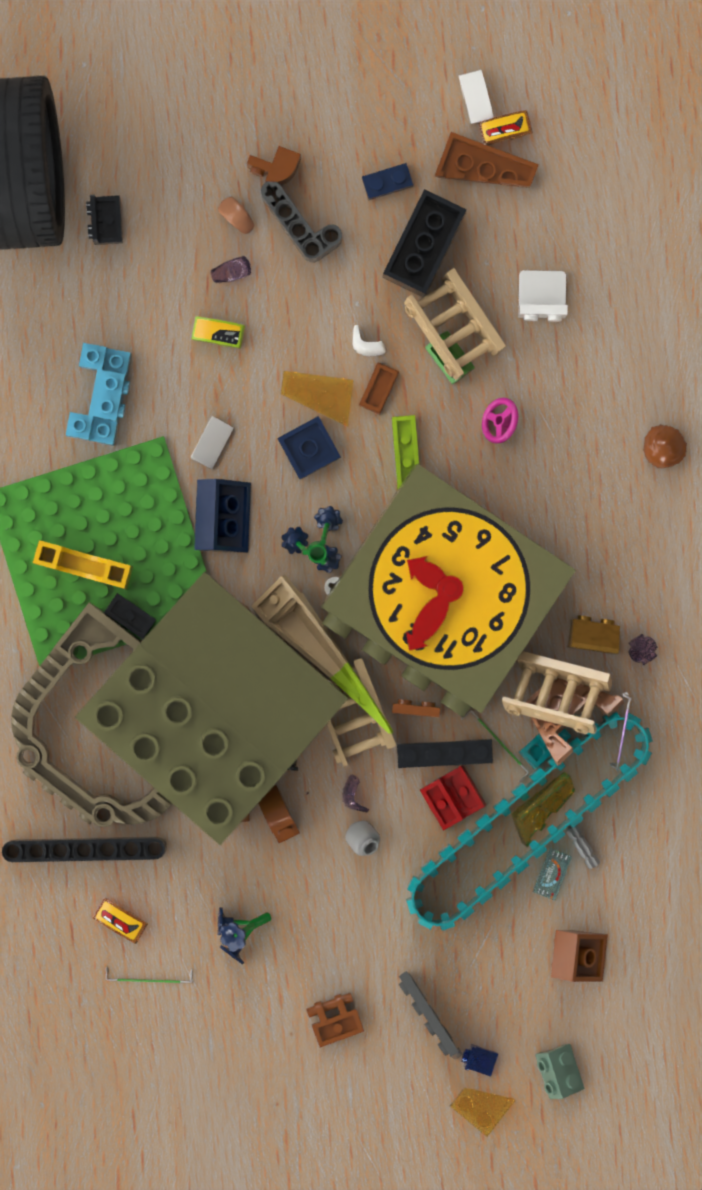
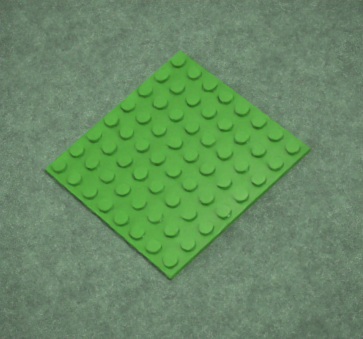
(110, 508)

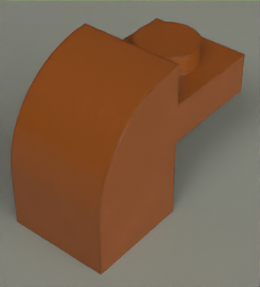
(280, 170)
(277, 815)

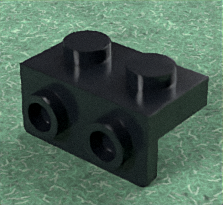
(105, 220)

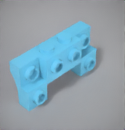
(107, 395)

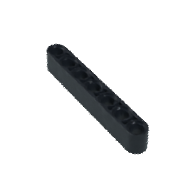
(73, 854)

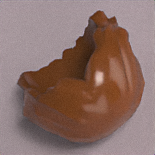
(664, 446)

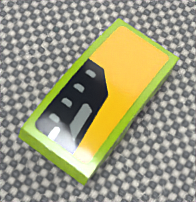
(218, 332)

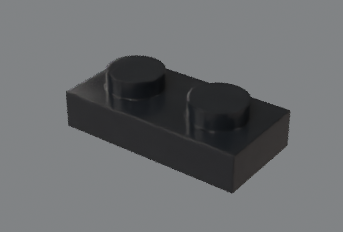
(130, 616)

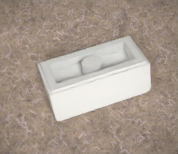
(212, 442)

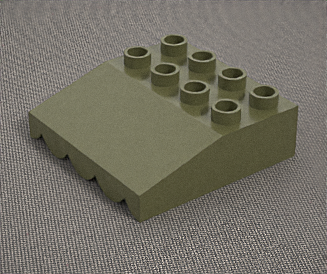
(211, 708)

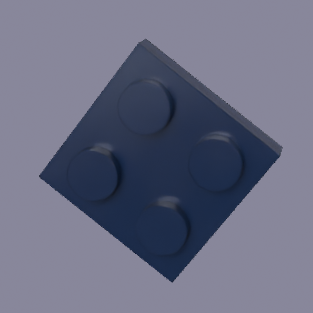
(309, 448)

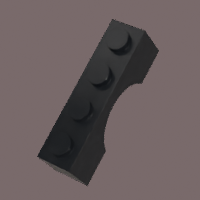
(444, 753)

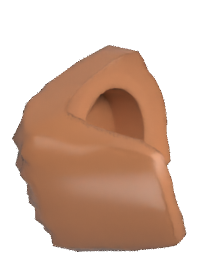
(236, 215)

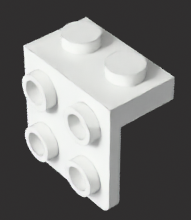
(542, 295)

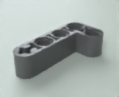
(296, 219)

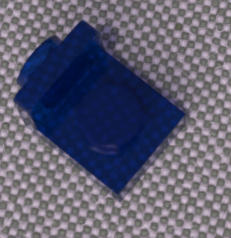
(479, 1059)

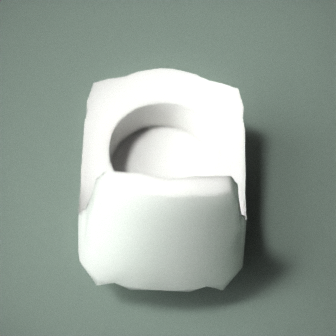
(366, 348)

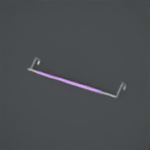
(621, 744)

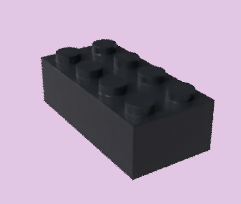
(424, 243)

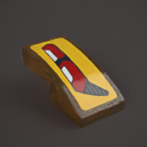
(505, 127)
(120, 920)

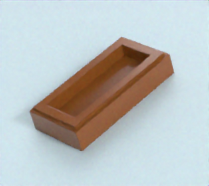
(379, 388)

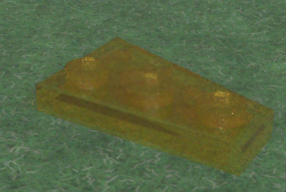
(536, 810)

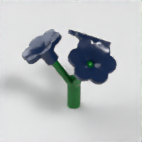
(236, 937)

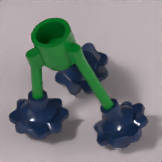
(318, 552)

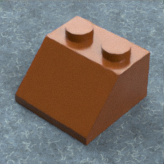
(579, 956)

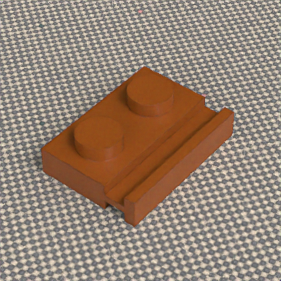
(425, 709)

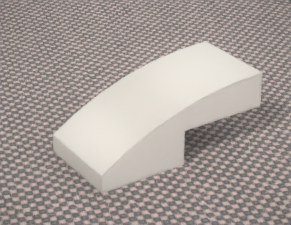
(476, 96)

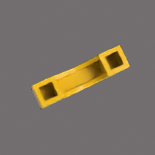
(82, 564)

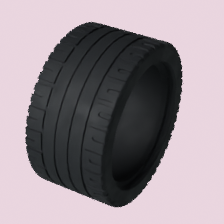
(30, 165)

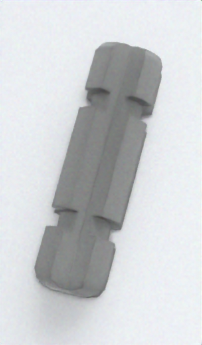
(583, 847)

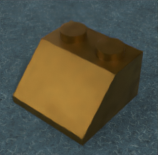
(594, 636)

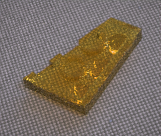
(320, 393)

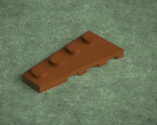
(481, 163)

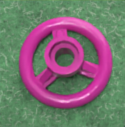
(505, 423)

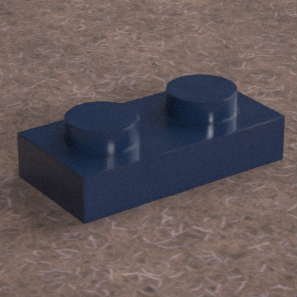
(387, 181)

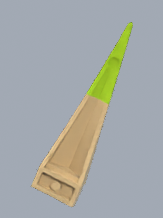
(296, 621)

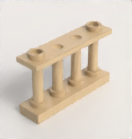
(464, 304)
(552, 670)
(382, 737)

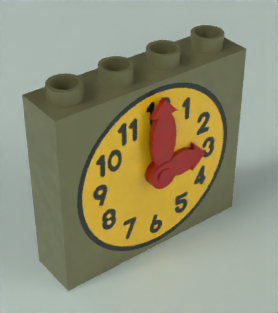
(446, 591)

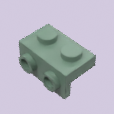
(559, 1072)

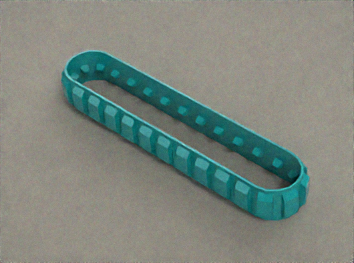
(537, 849)

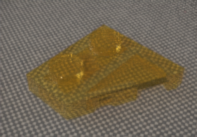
(481, 1108)

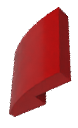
(453, 797)

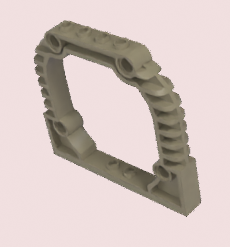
(93, 631)

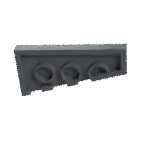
(433, 1025)

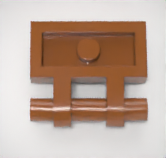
(336, 1027)

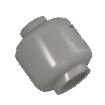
(362, 838)

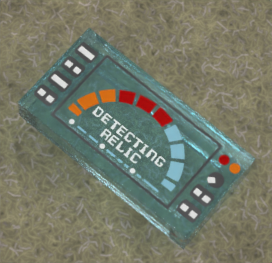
(552, 874)

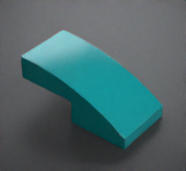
(536, 751)

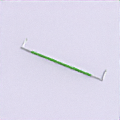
(500, 742)
(141, 980)

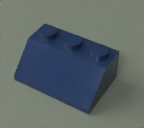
(222, 515)

